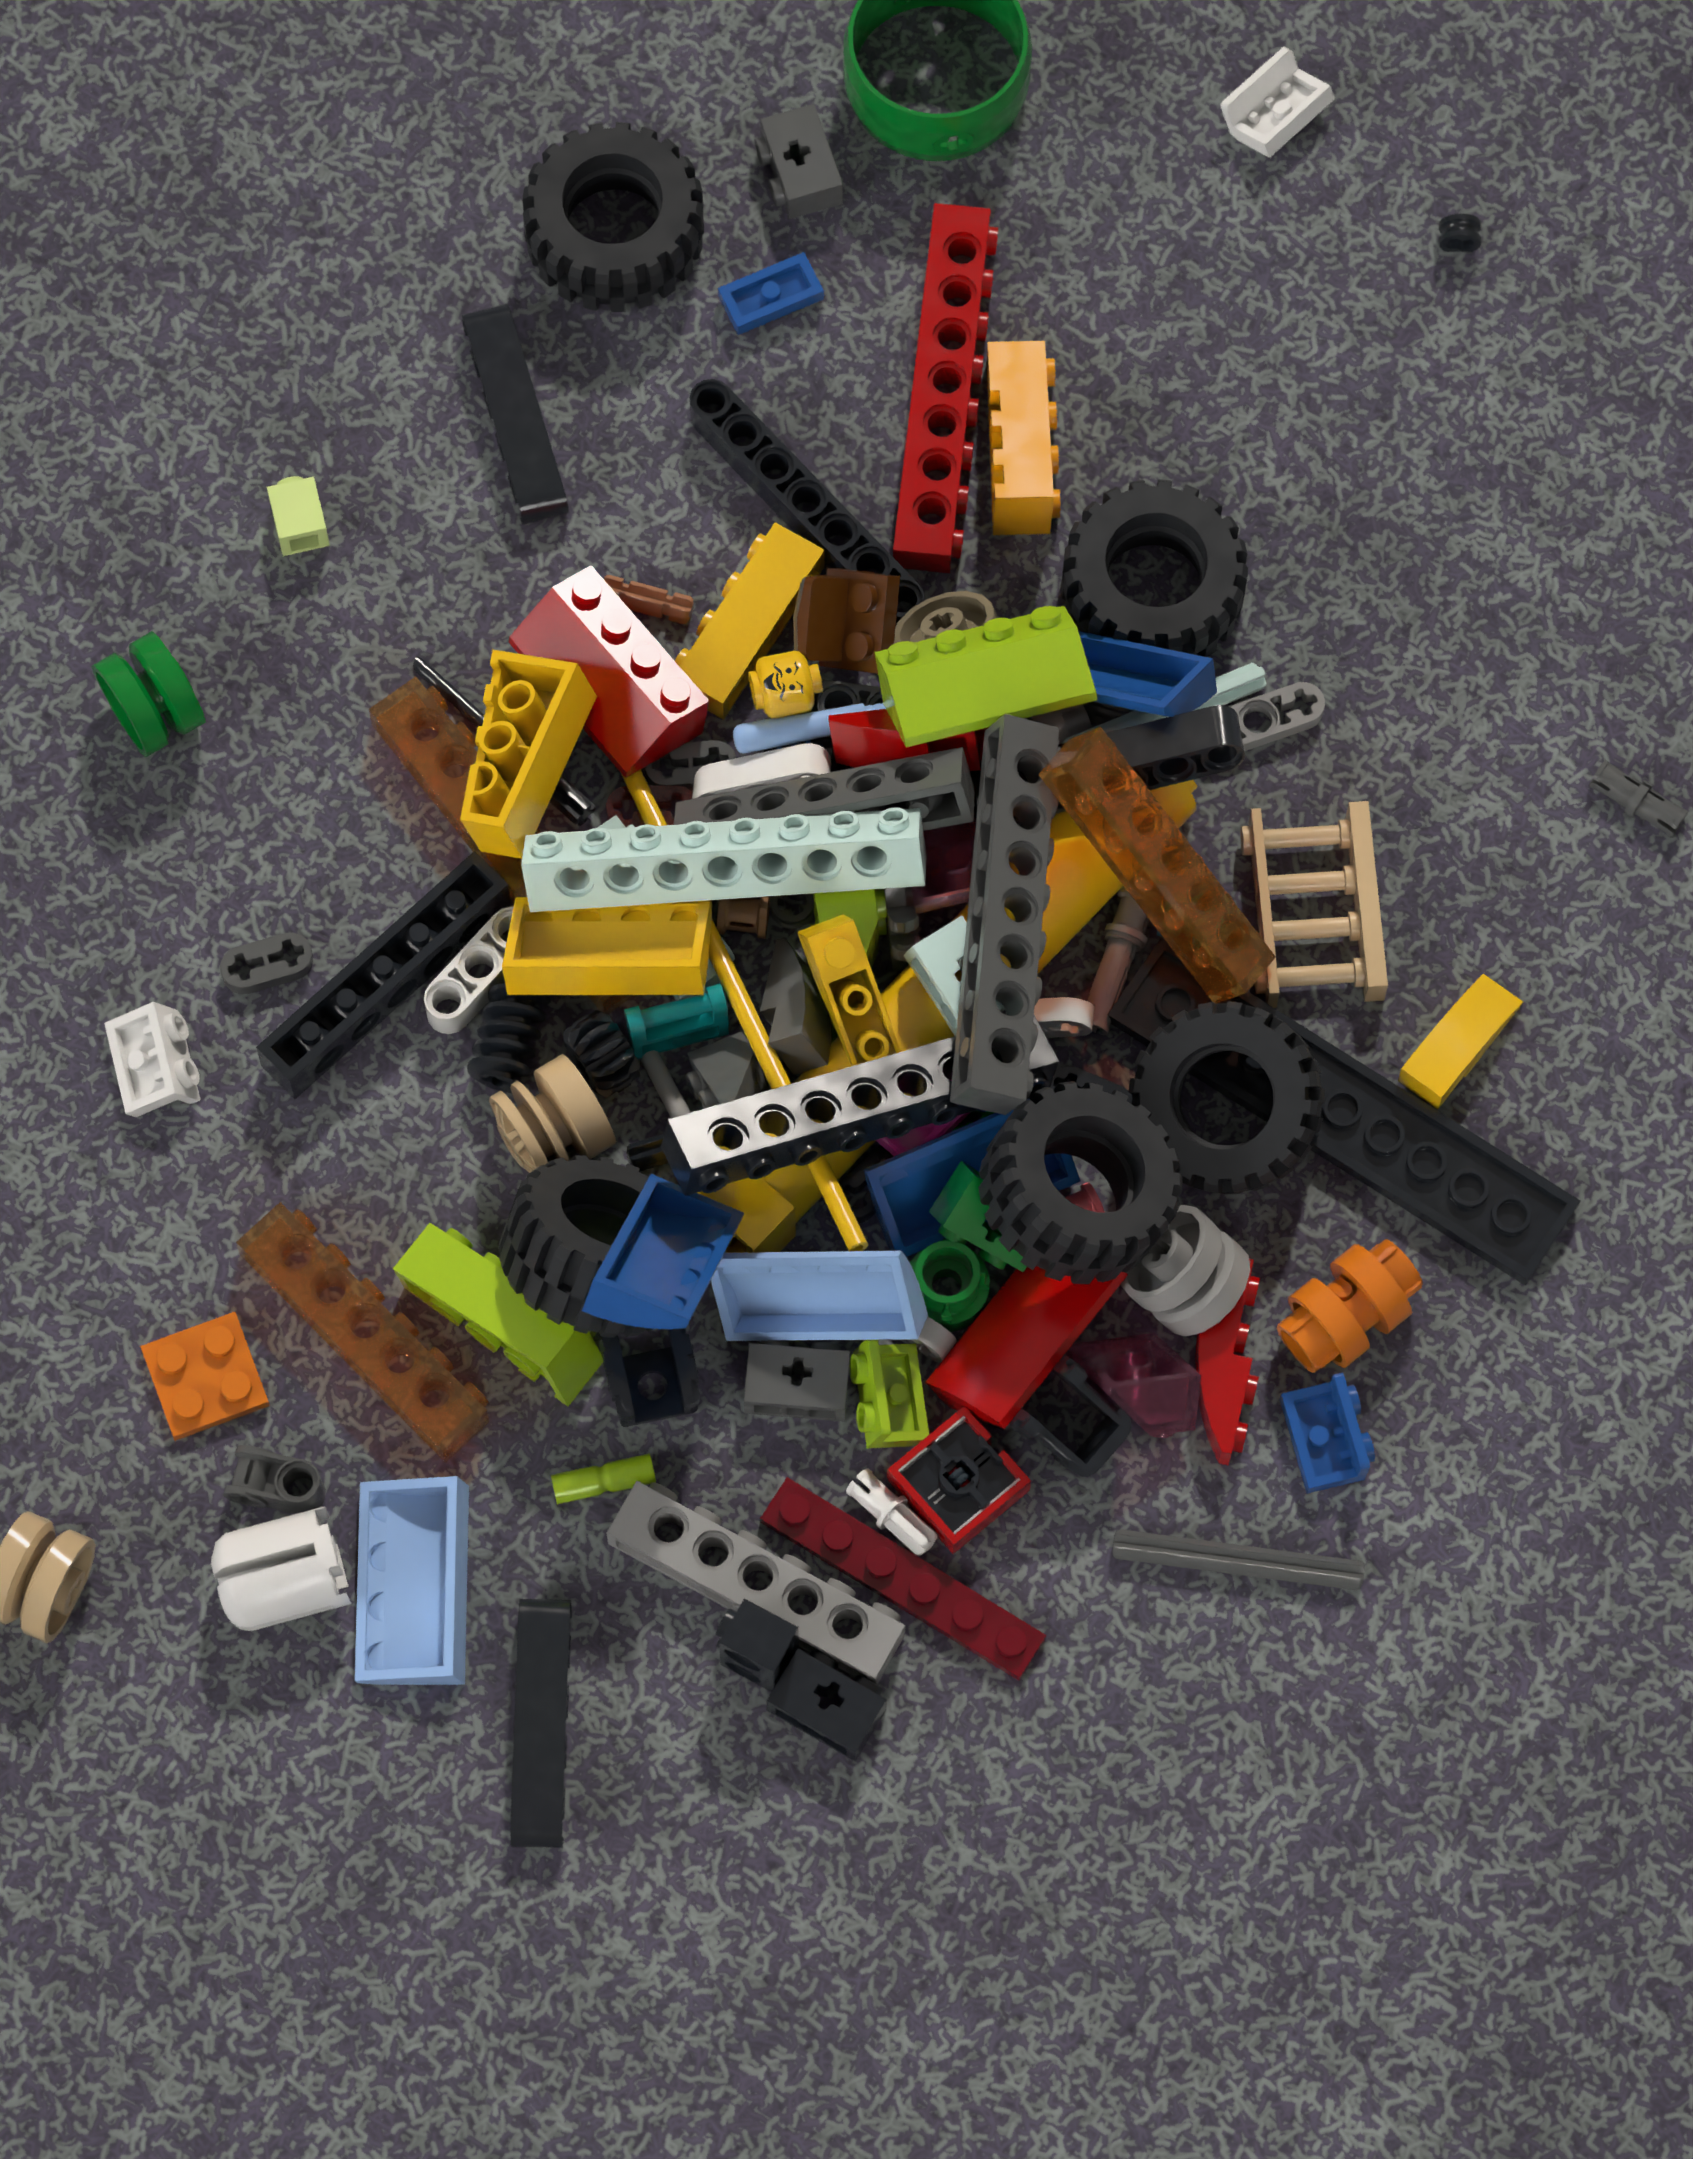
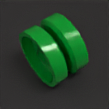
(153, 691)

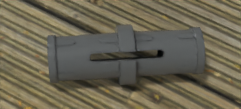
(1638, 798)

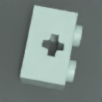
(935, 965)

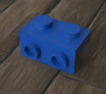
(1327, 1434)

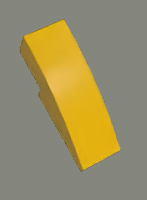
(1458, 1041)

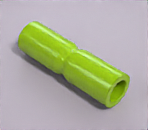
(596, 1480)

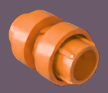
(1365, 1293)

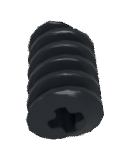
(504, 1038)

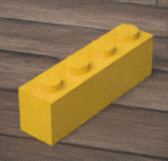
(750, 616)

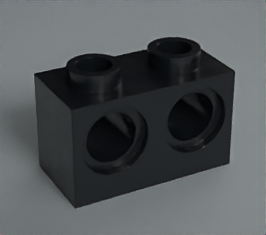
(756, 1643)

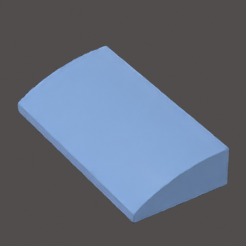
(818, 1296)
(412, 1582)

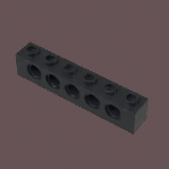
(383, 975)

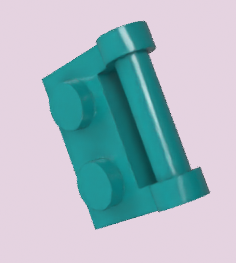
(678, 1022)

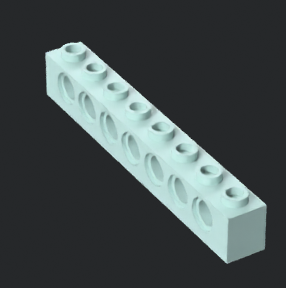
(724, 859)

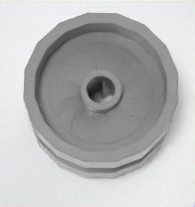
(1190, 1274)

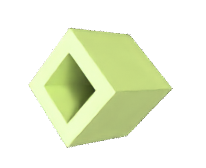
(298, 515)

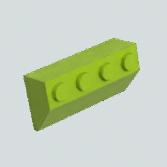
(983, 672)

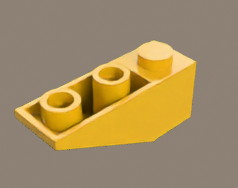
(849, 989)

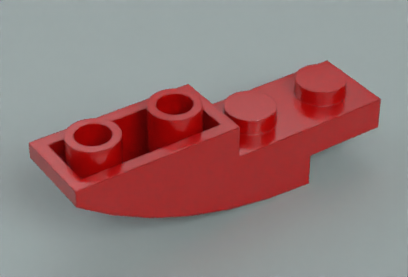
(873, 739)
(1226, 1377)

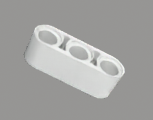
(761, 769)
(458, 985)

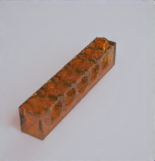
(1157, 865)
(441, 1428)

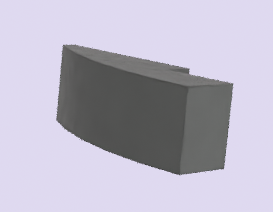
(795, 1012)

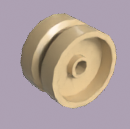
(42, 1575)

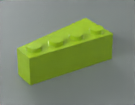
(471, 1287)

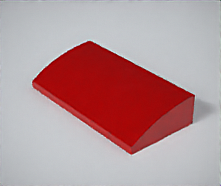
(1017, 1343)

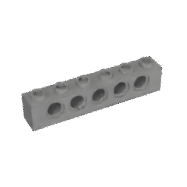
(655, 1505)

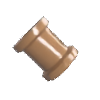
(744, 915)

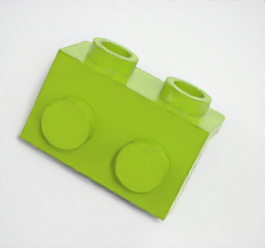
(889, 1394)

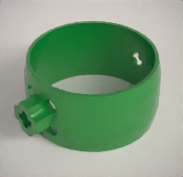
(928, 134)

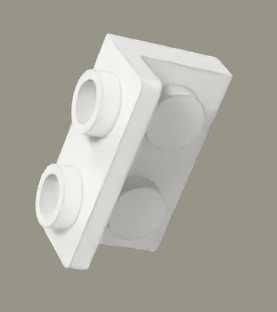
(152, 1058)

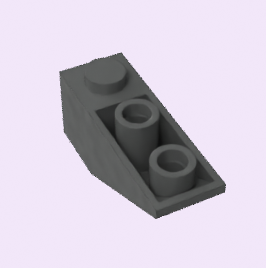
(725, 1071)

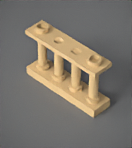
(1355, 879)

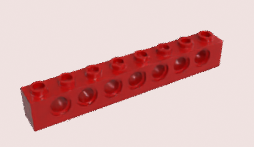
(953, 233)

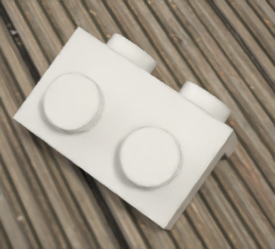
(1274, 104)

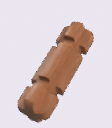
(652, 600)

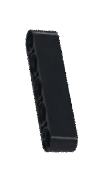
(515, 413)
(540, 1723)

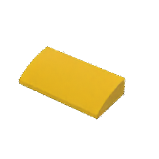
(609, 950)

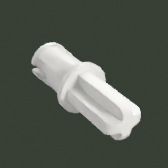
(892, 1513)

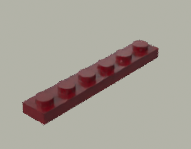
(903, 1578)

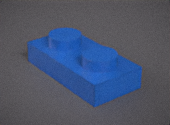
(770, 293)

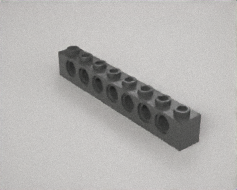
(977, 1075)

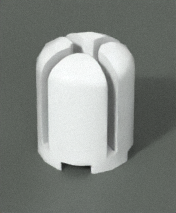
(279, 1571)

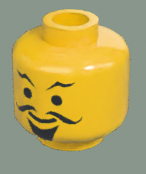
(784, 684)

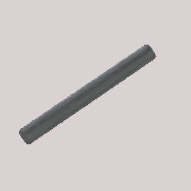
(1238, 1559)

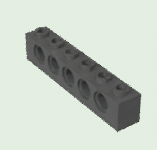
(933, 782)

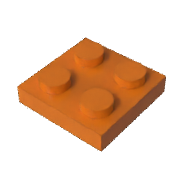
(205, 1376)

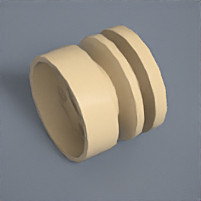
(554, 1119)

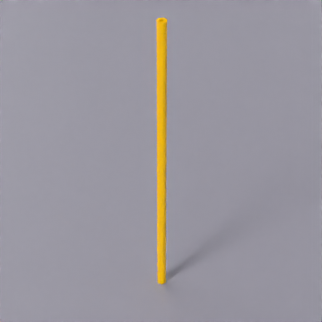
(757, 1036)

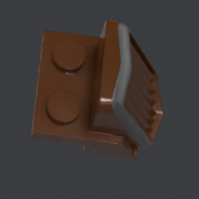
(846, 618)

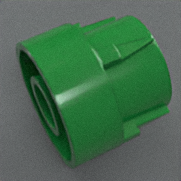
(967, 1268)

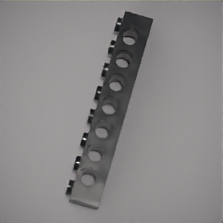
(833, 1098)

